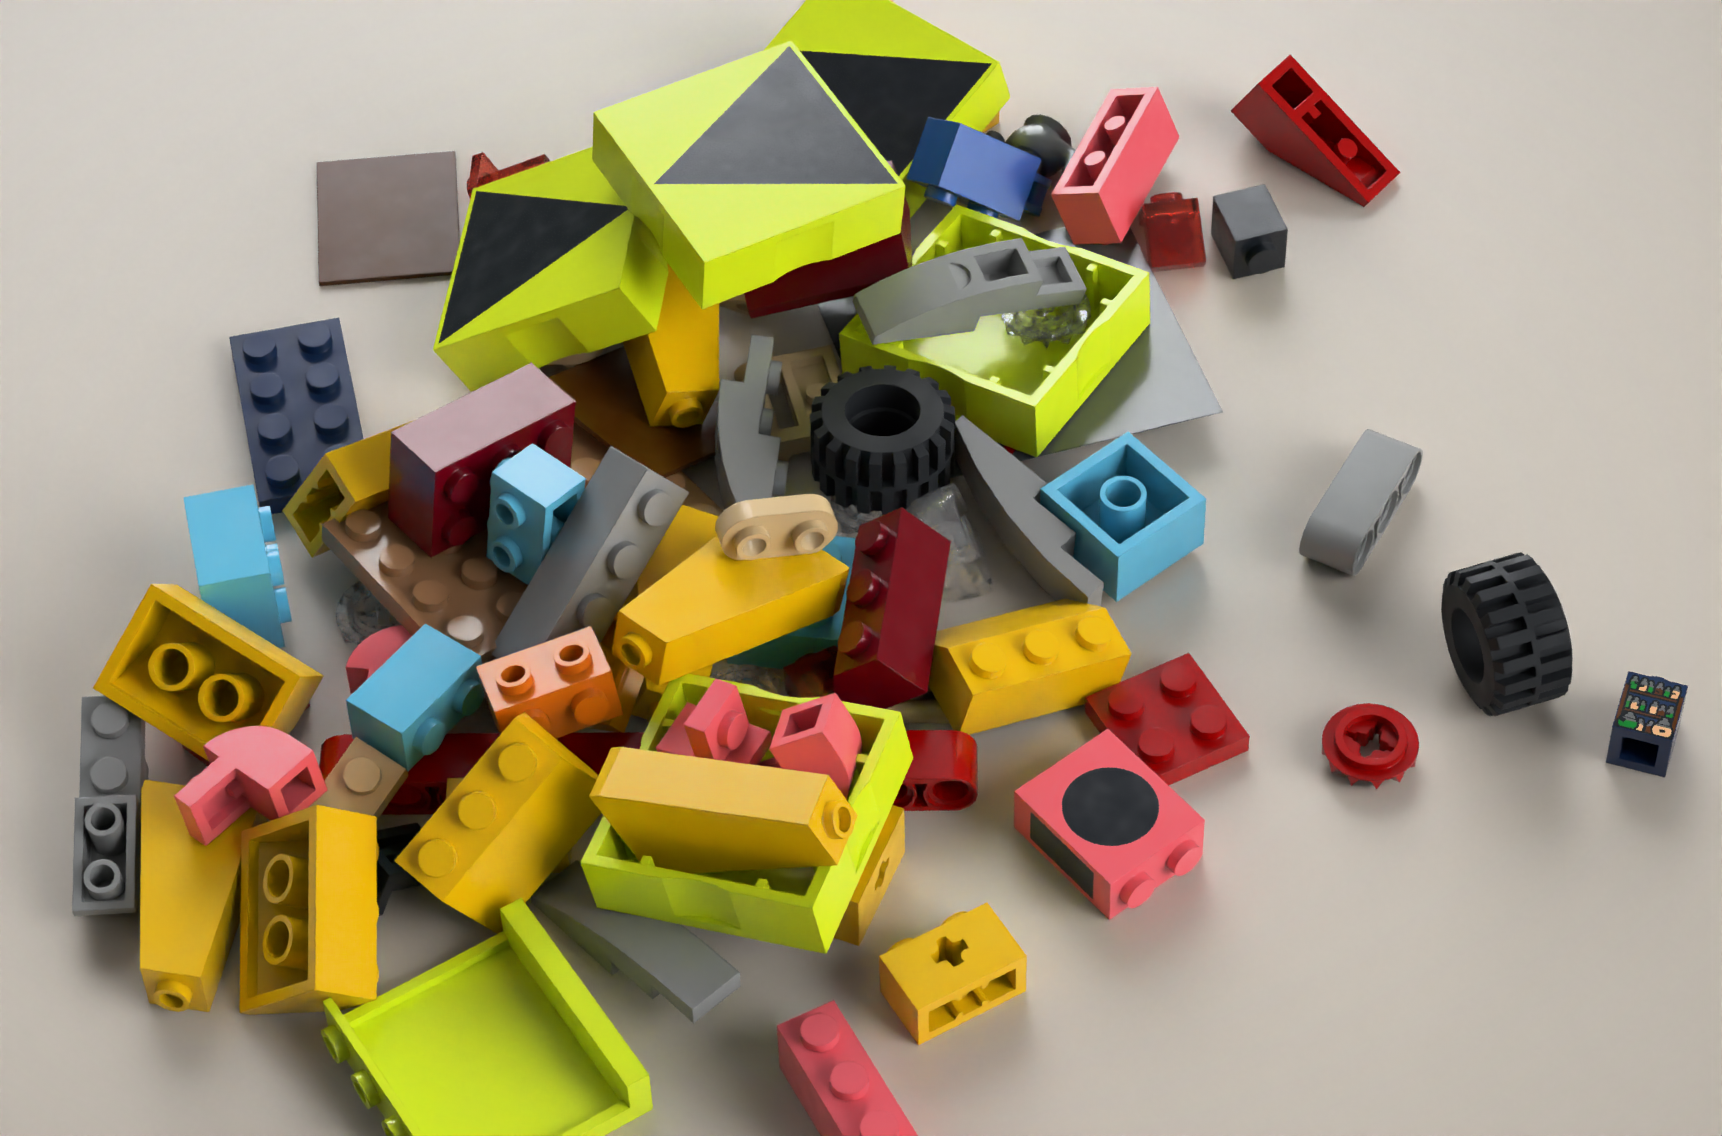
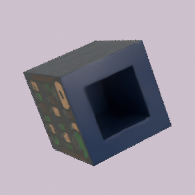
(1646, 724)

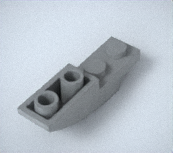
(960, 287)
(743, 440)
(108, 809)

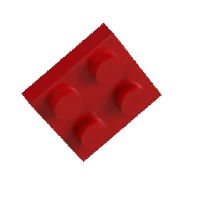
(1170, 719)

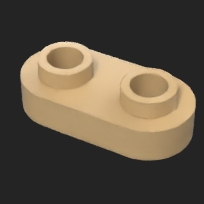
(776, 527)

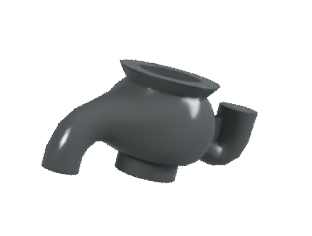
(1044, 139)

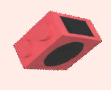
(1109, 824)

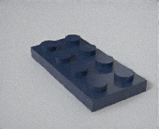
(294, 403)

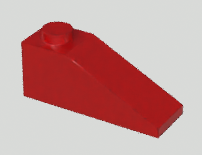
(1313, 133)

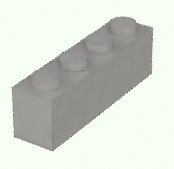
(595, 555)

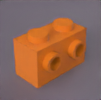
(556, 683)

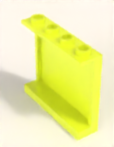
(492, 1046)

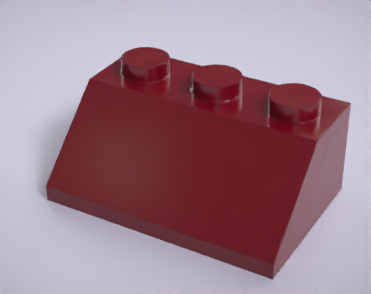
(835, 277)
(891, 611)

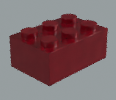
(448, 456)

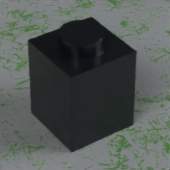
(1249, 231)

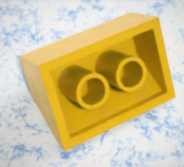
(1025, 664)
(202, 671)
(504, 824)
(309, 912)

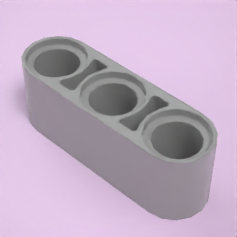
(1360, 502)

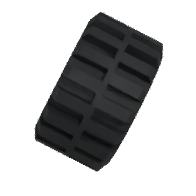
(881, 438)
(1506, 634)

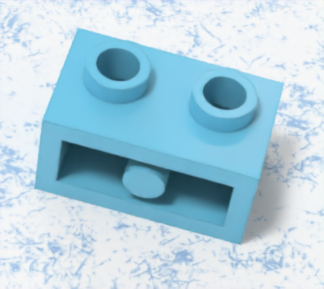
(528, 509)
(416, 697)

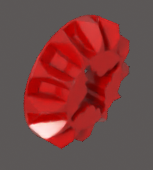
(1355, 728)

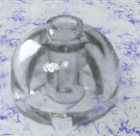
(967, 565)

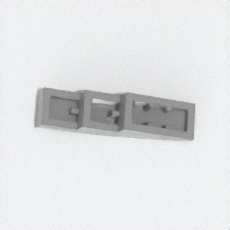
(1011, 502)
(649, 951)

